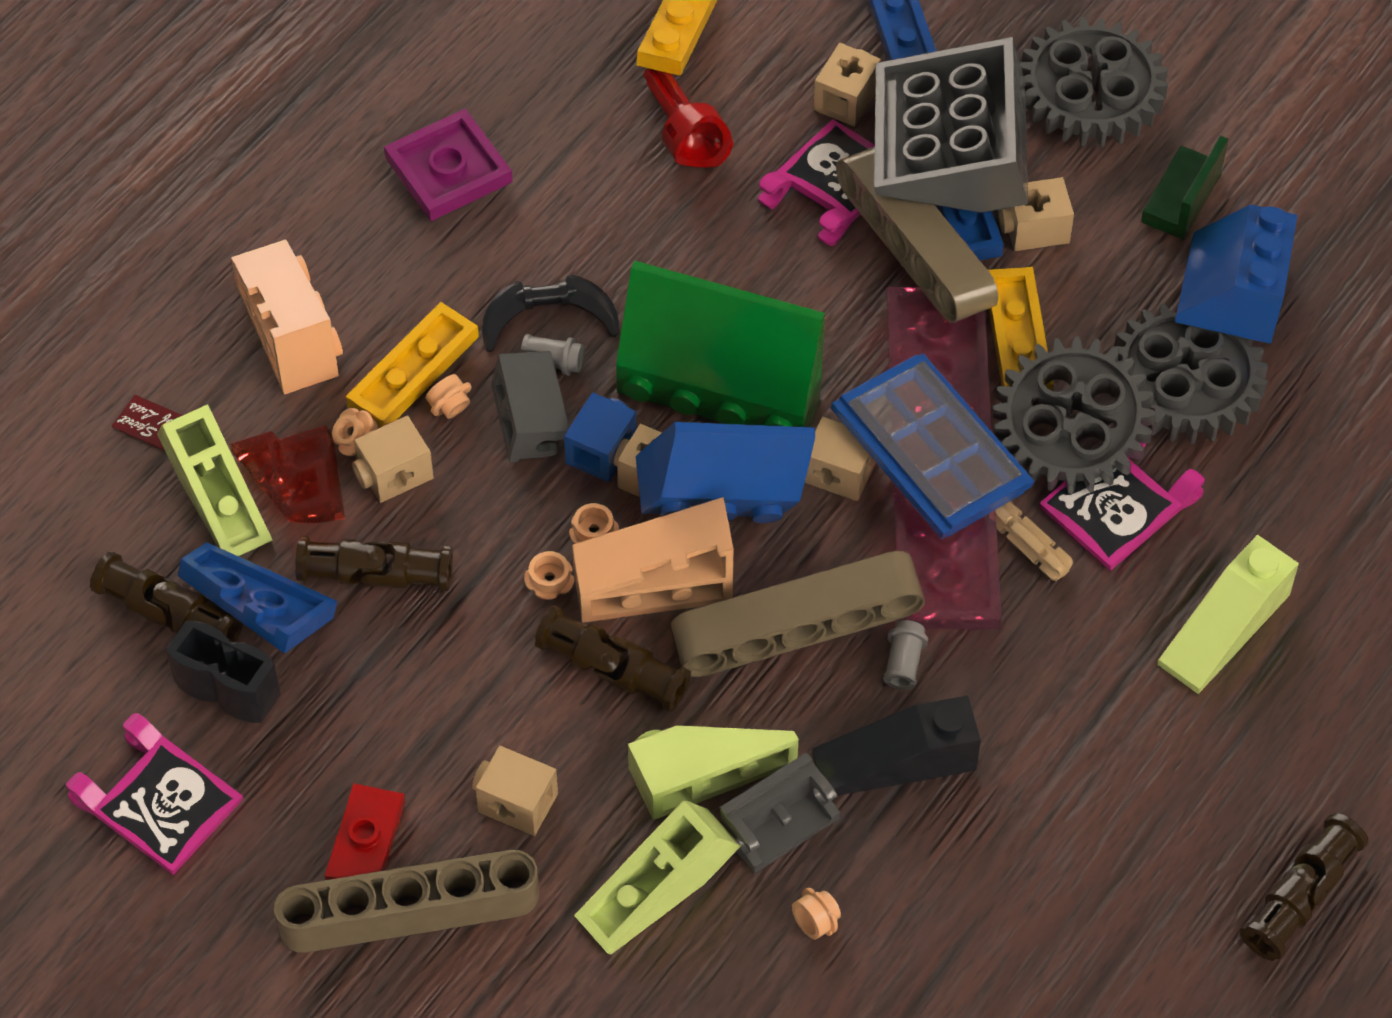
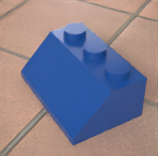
(1238, 273)
(751, 466)

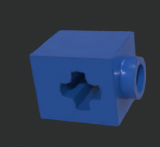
(597, 434)

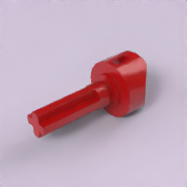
(691, 126)

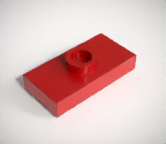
(365, 832)

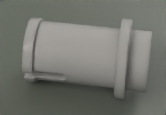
(566, 354)
(906, 642)

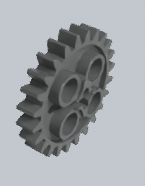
(1123, 72)
(1189, 367)
(1088, 375)

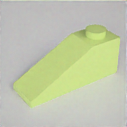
(213, 481)
(1230, 613)
(704, 762)
(658, 875)

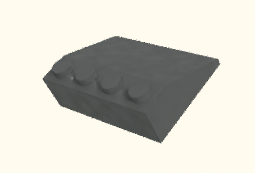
(953, 128)

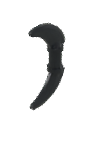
(572, 291)

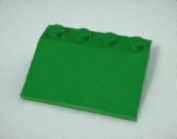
(718, 350)

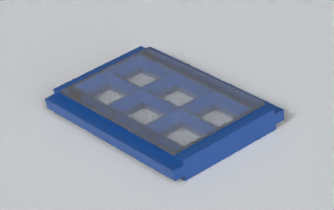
(932, 445)

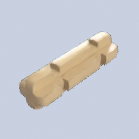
(1032, 541)

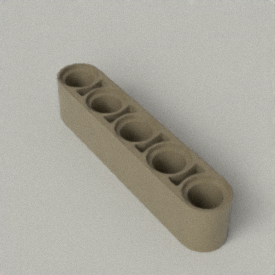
(921, 243)
(797, 613)
(383, 889)

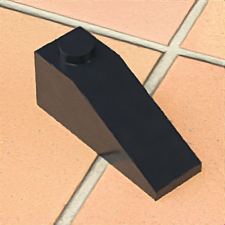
(903, 748)

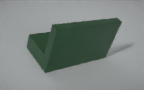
(1184, 189)

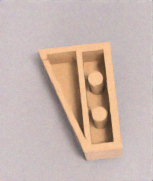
(287, 316)
(656, 565)

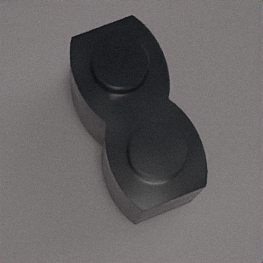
(223, 671)

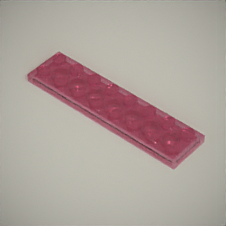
(959, 570)

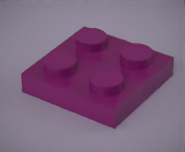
(448, 164)

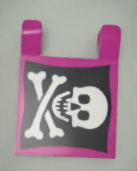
(814, 175)
(1122, 515)
(163, 802)

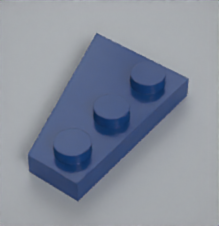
(257, 597)

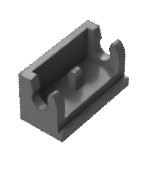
(528, 404)
(780, 812)

